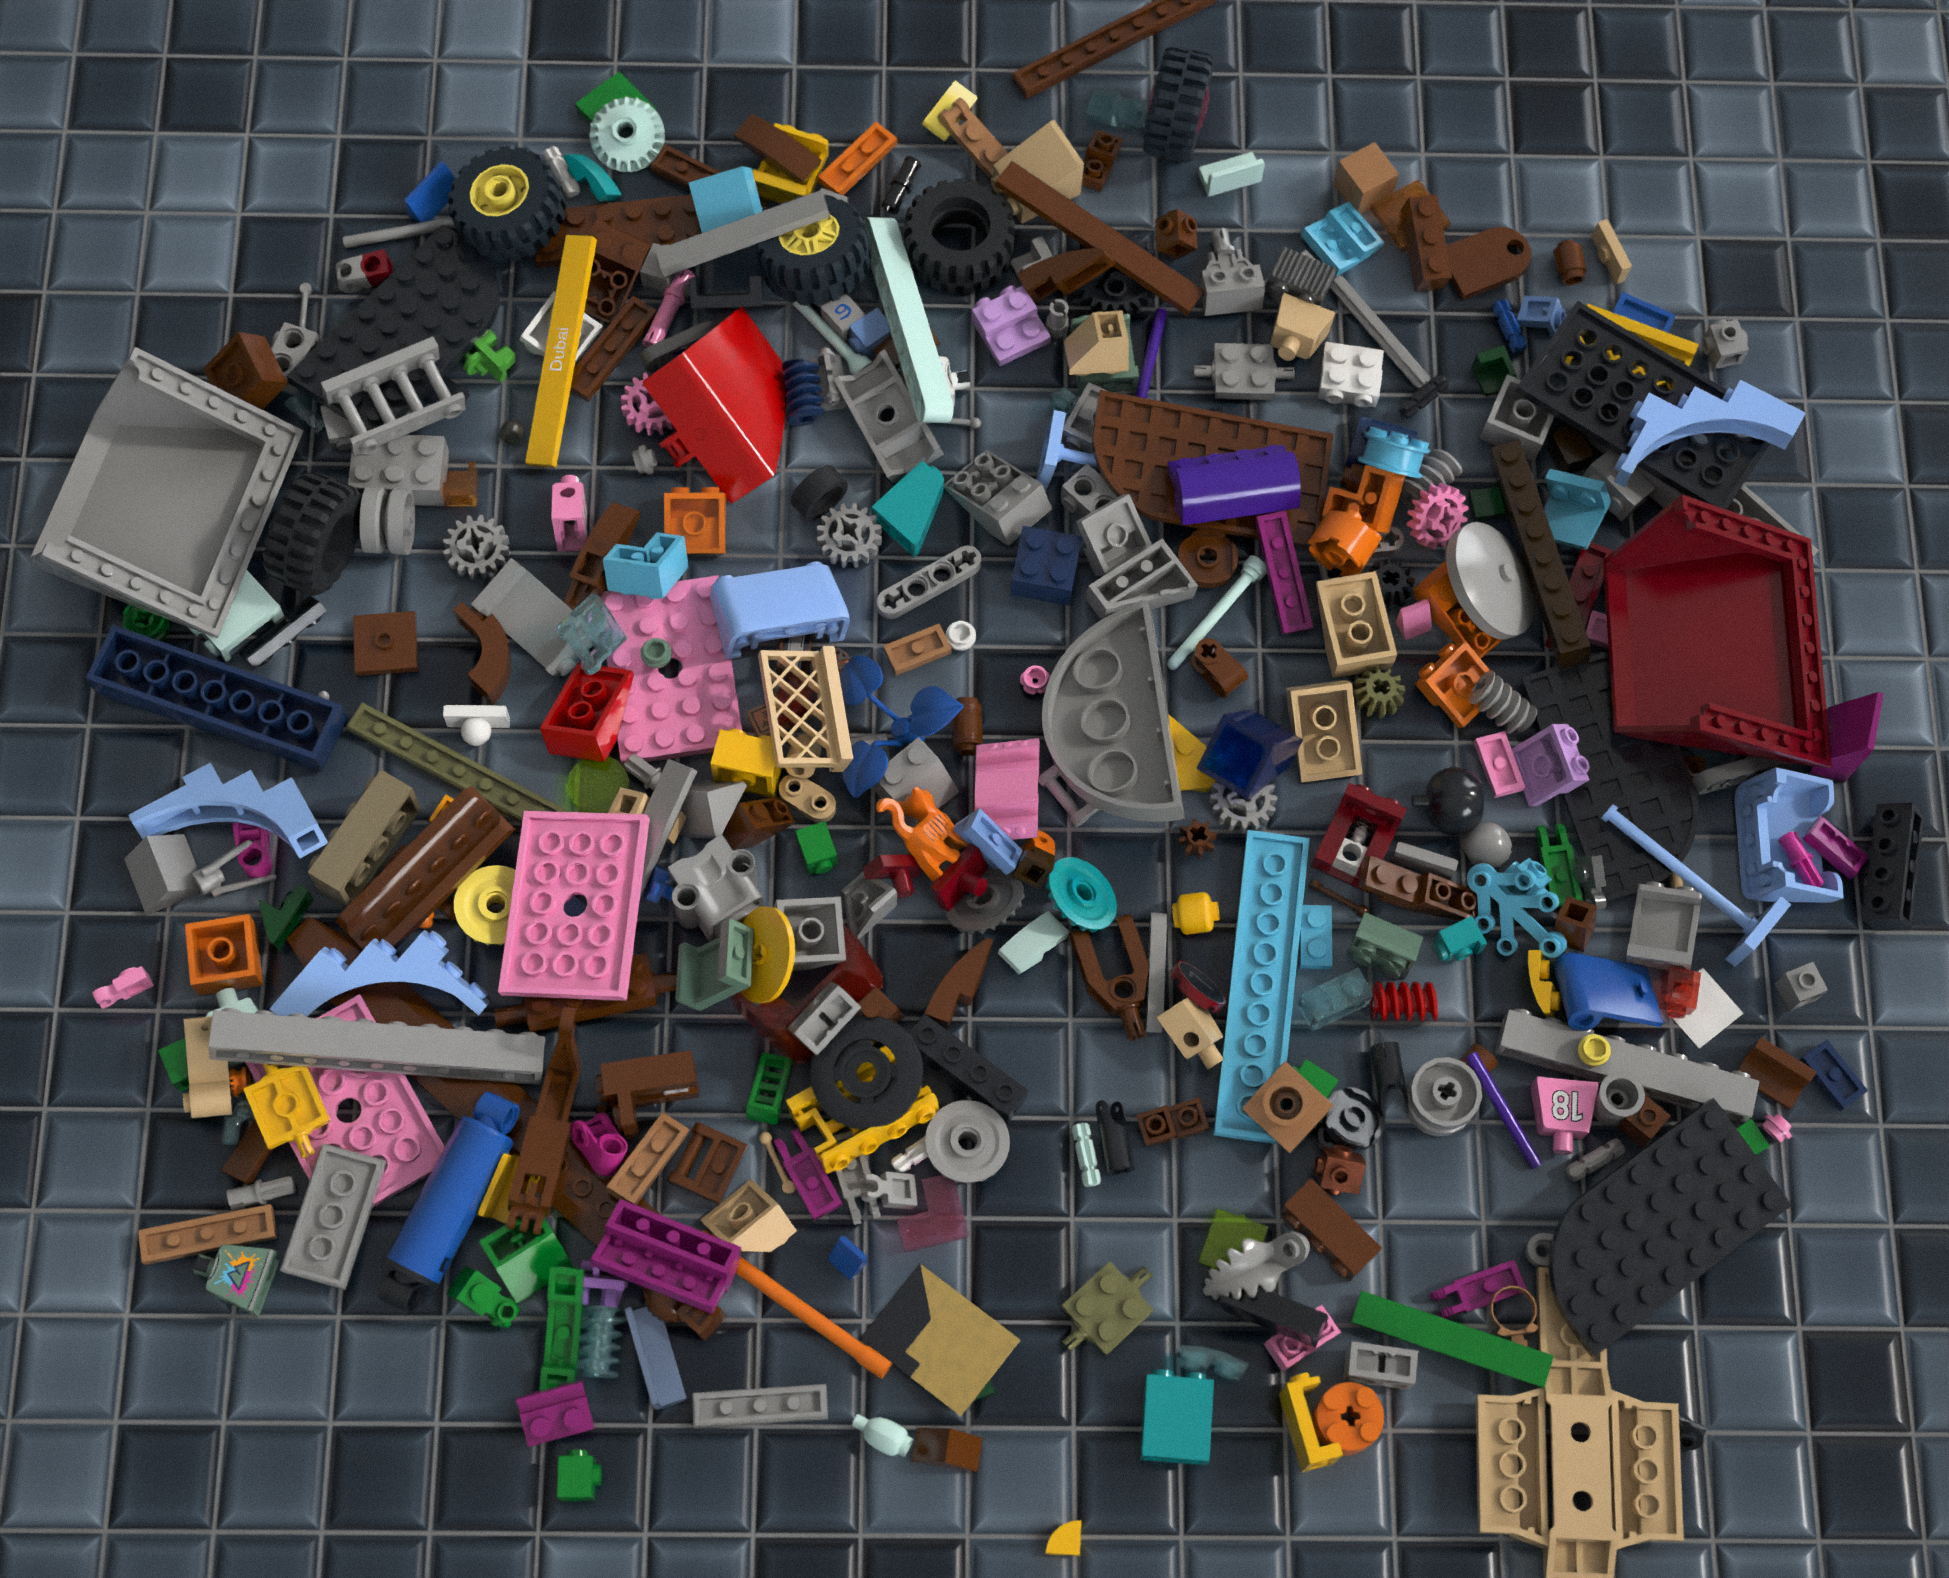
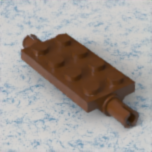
(546, 1012)

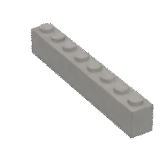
(1663, 1076)

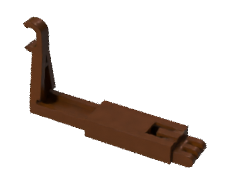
(547, 1132)

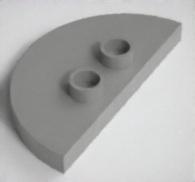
(1112, 722)

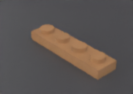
(207, 1234)

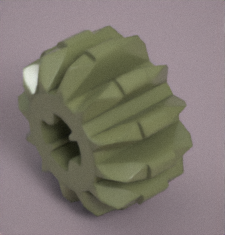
(1379, 682)

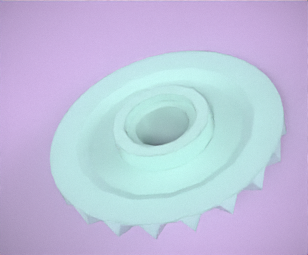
(627, 153)

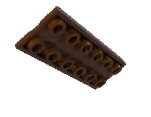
(426, 871)

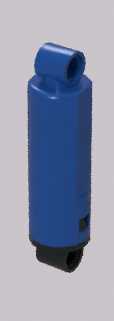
(448, 1203)

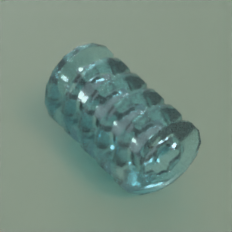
(599, 1341)

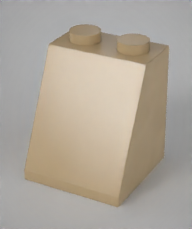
(1050, 159)

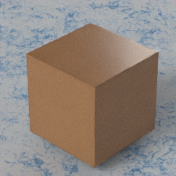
(1365, 177)

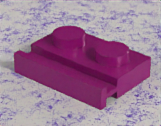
(555, 1413)

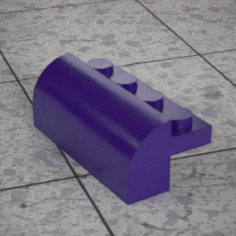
(1235, 484)

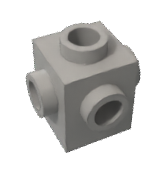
(1725, 343)

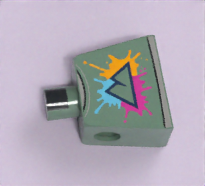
(239, 1275)

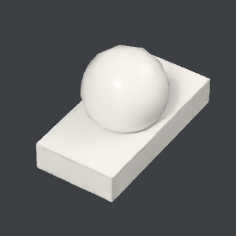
(476, 720)

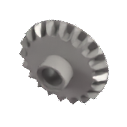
(973, 1122)

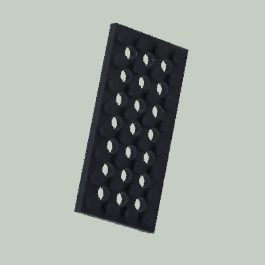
(1603, 395)

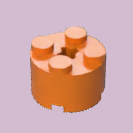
(1343, 542)
(1359, 1403)

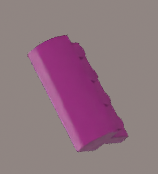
(667, 1256)

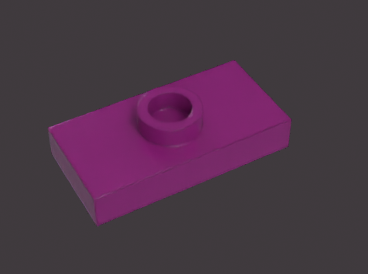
(1835, 847)

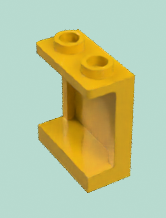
(779, 186)
(1301, 1427)

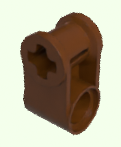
(1219, 670)

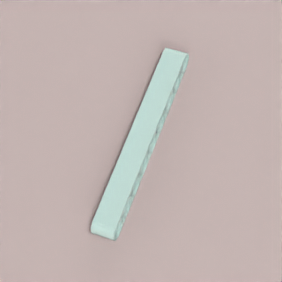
(908, 322)

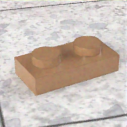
(917, 649)

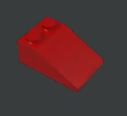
(588, 714)

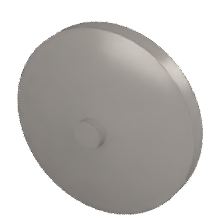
(1490, 580)

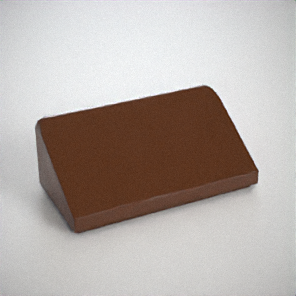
(248, 1156)

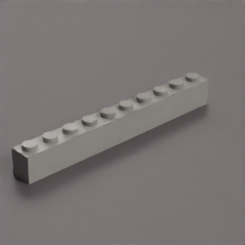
(376, 1046)

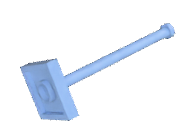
(1054, 452)
(1754, 928)

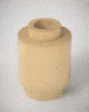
(805, 772)

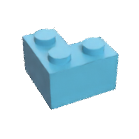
(649, 569)

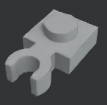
(894, 1188)

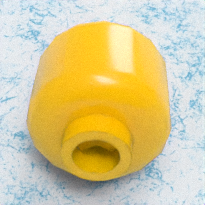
(1195, 913)

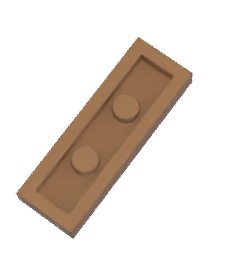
(647, 1159)

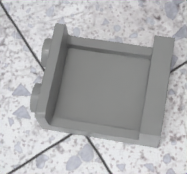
(1664, 926)

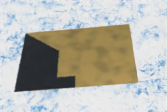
(940, 1339)

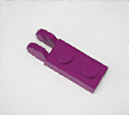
(809, 1177)
(1477, 1289)

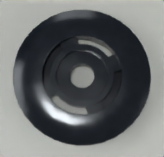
(892, 1089)

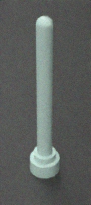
(855, 361)
(1253, 570)

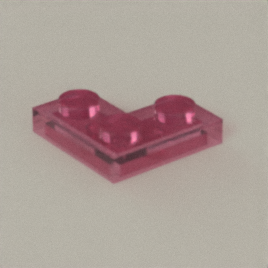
(941, 1223)

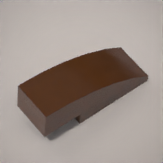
(778, 149)
(1064, 272)
(959, 984)

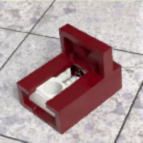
(1368, 814)

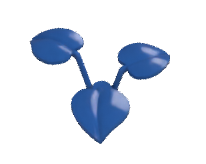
(930, 709)

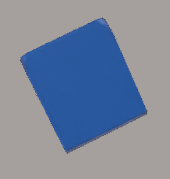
(847, 1258)

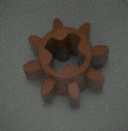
(1197, 848)

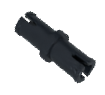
(901, 185)

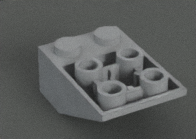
(999, 496)

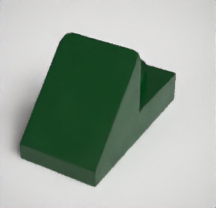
(282, 923)

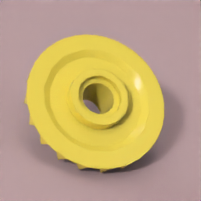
(476, 894)

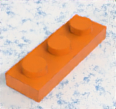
(857, 159)

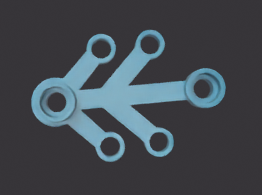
(1512, 908)

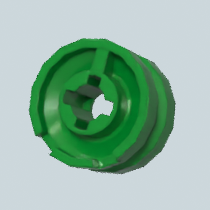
(157, 628)

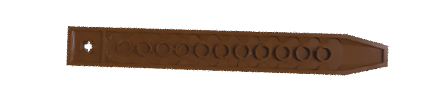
(579, 1190)

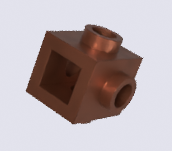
(1339, 1170)

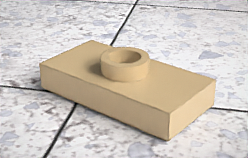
(1611, 251)

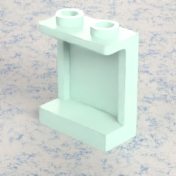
(248, 612)

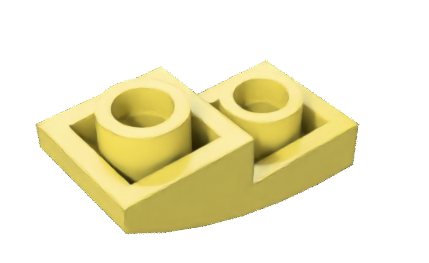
(954, 92)

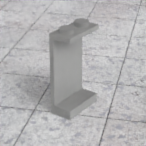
(530, 616)

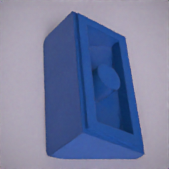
(430, 194)

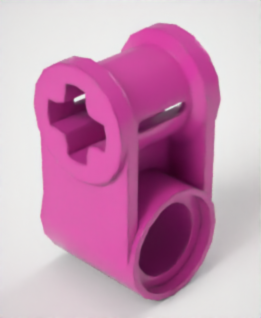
(259, 848)
(599, 1143)

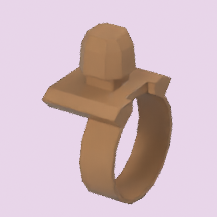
(1514, 1336)

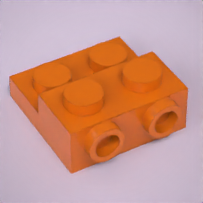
(697, 518)
(1452, 680)

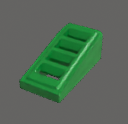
(766, 1108)

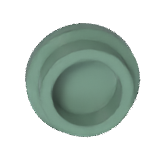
(656, 653)

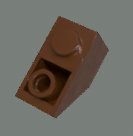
(756, 822)

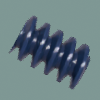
(802, 391)

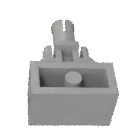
(1228, 281)

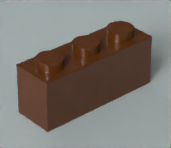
(1425, 243)
(1330, 1230)

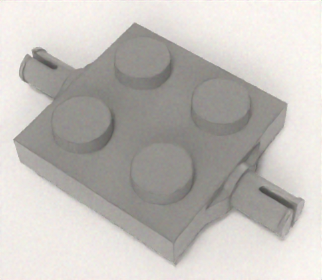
(1244, 371)

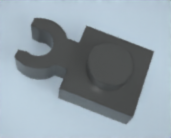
(1591, 876)

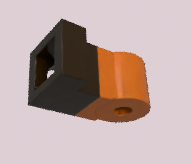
(1036, 860)

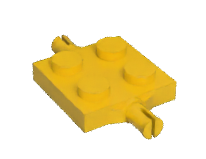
(287, 1106)

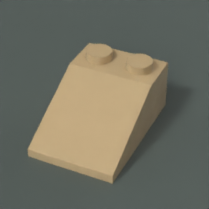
(1355, 624)
(1328, 725)

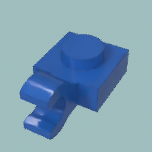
(658, 885)

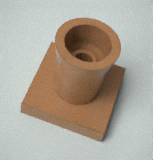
(1293, 1125)

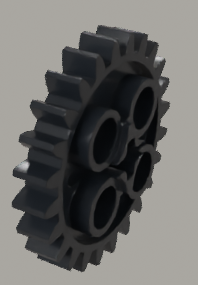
(1131, 292)

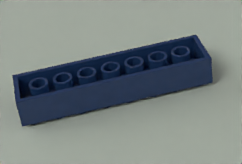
(217, 698)

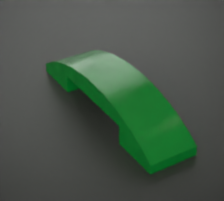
(563, 1326)

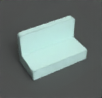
(1231, 173)

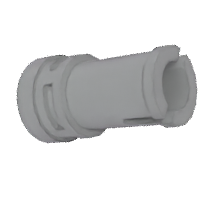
(1057, 321)

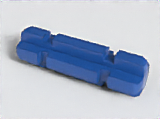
(1509, 326)

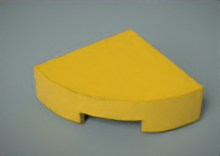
(1065, 1540)

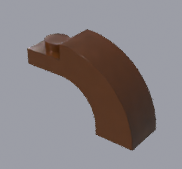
(495, 664)

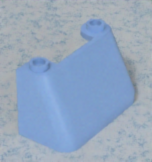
(778, 607)
(1764, 812)

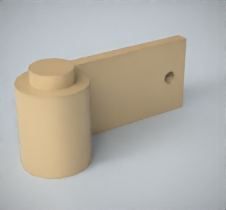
(208, 1078)

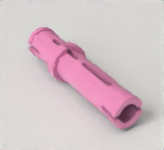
(673, 299)

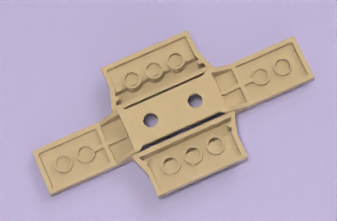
(1624, 1465)

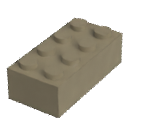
(364, 838)

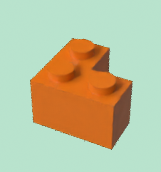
(1375, 498)

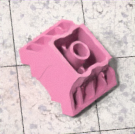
(1009, 785)

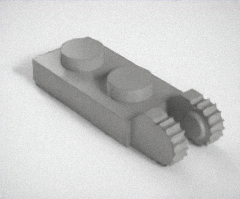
(850, 1184)

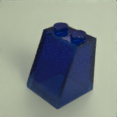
(1248, 752)

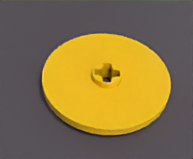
(771, 955)

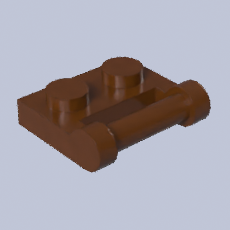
(716, 1168)

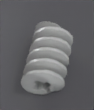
(1436, 469)
(1502, 703)

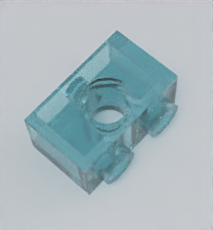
(1335, 999)

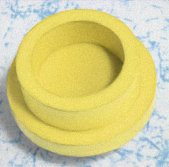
(1594, 1050)

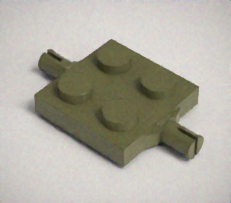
(1107, 1308)

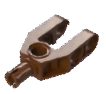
(1103, 990)

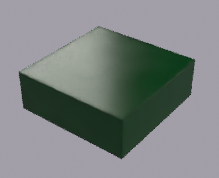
(1486, 504)

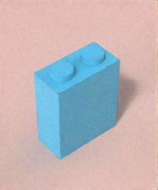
(725, 198)

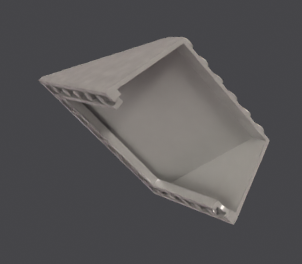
(167, 495)

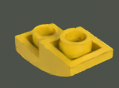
(1544, 991)

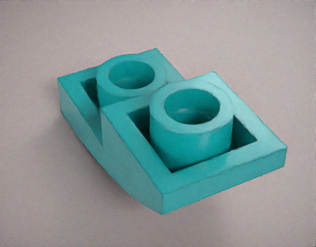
(586, 170)

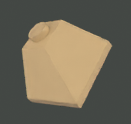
(750, 1220)

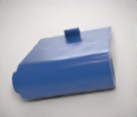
(1604, 988)

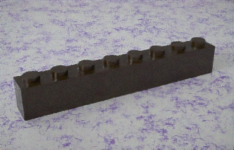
(1540, 555)

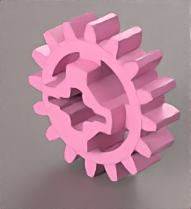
(650, 413)
(1437, 515)

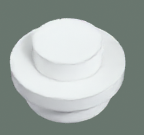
(961, 635)

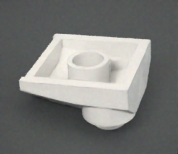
(537, 332)

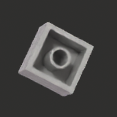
(1516, 419)

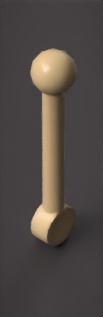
(788, 1187)

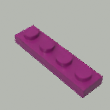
(1283, 573)

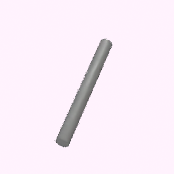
(396, 232)

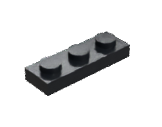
(282, 632)

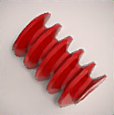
(1403, 1000)

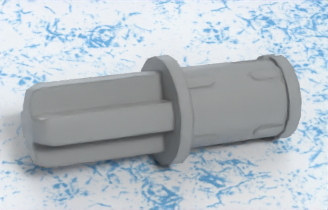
(643, 771)
(260, 1192)

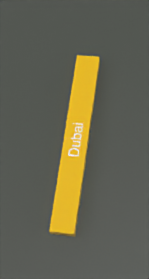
(561, 351)

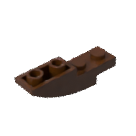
(588, 572)
(1417, 892)

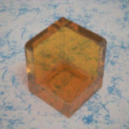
(462, 487)

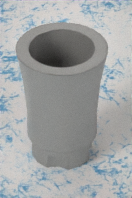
(1618, 1097)

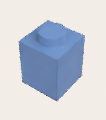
(868, 333)

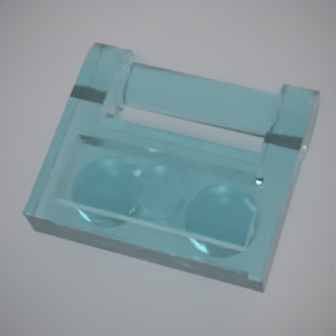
(598, 627)

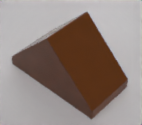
(947, 1449)

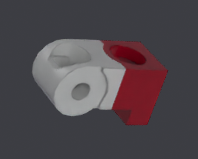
(363, 271)

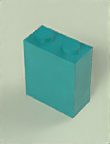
(1176, 1418)

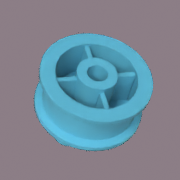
(1394, 452)

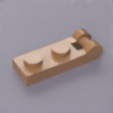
(972, 136)

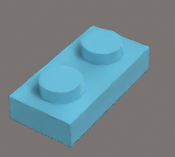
(1316, 937)

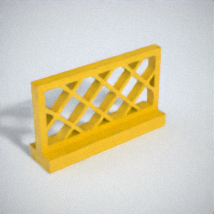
(1673, 345)

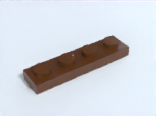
(611, 347)

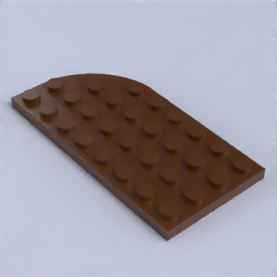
(1141, 435)

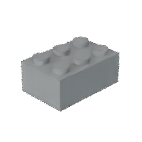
(405, 462)

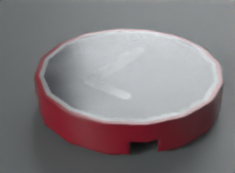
(1198, 986)

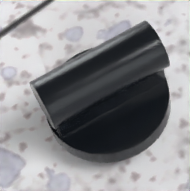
(1690, 1434)

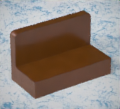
(1779, 1073)

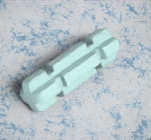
(1086, 1154)

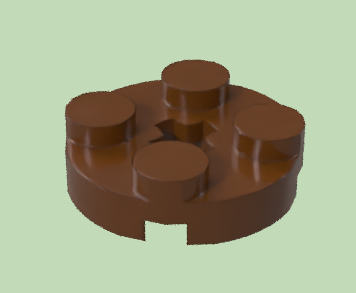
(1219, 547)

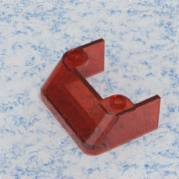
(855, 976)

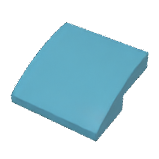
(1342, 238)

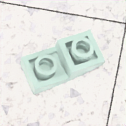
(1032, 942)

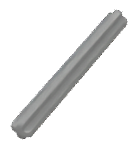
(1379, 332)

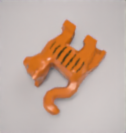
(932, 837)

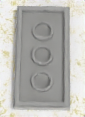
(333, 1216)

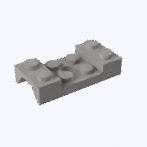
(896, 443)

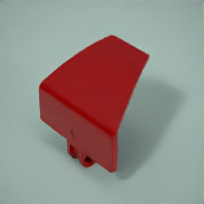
(725, 405)

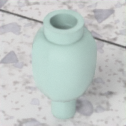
(884, 1435)

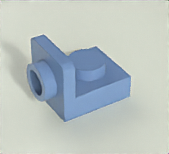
(1541, 313)

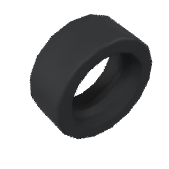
(819, 492)

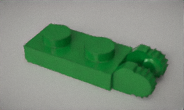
(1559, 864)

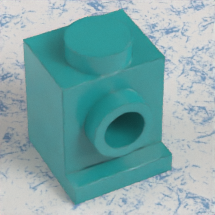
(1459, 941)

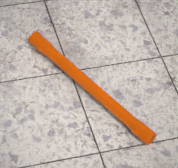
(862, 1353)

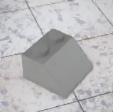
(916, 767)
(816, 931)

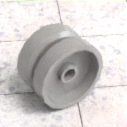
(387, 520)
(1453, 1081)

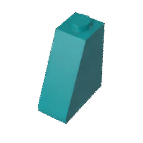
(910, 507)

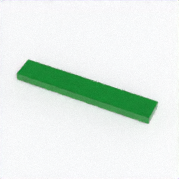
(1452, 1339)

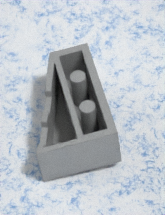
(1149, 576)

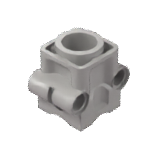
(714, 887)

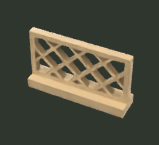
(830, 702)

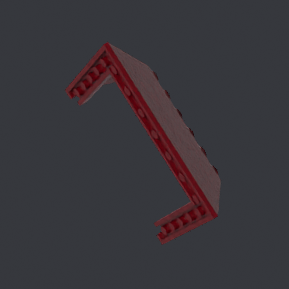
(1746, 641)

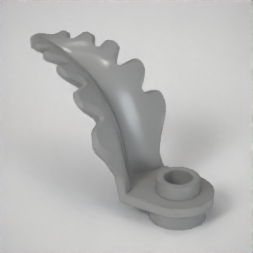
(1256, 1266)

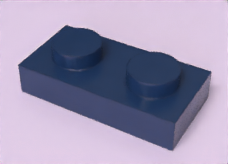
(1834, 1075)

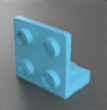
(1575, 507)

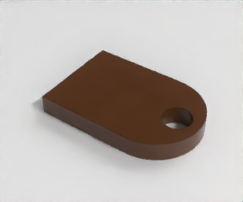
(1485, 263)

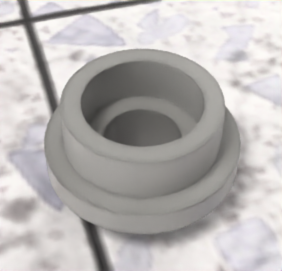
(644, 460)

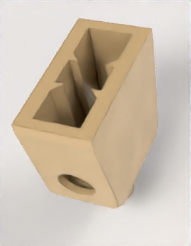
(1300, 327)
(1182, 1025)

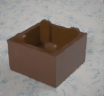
(247, 370)

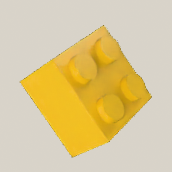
(746, 760)

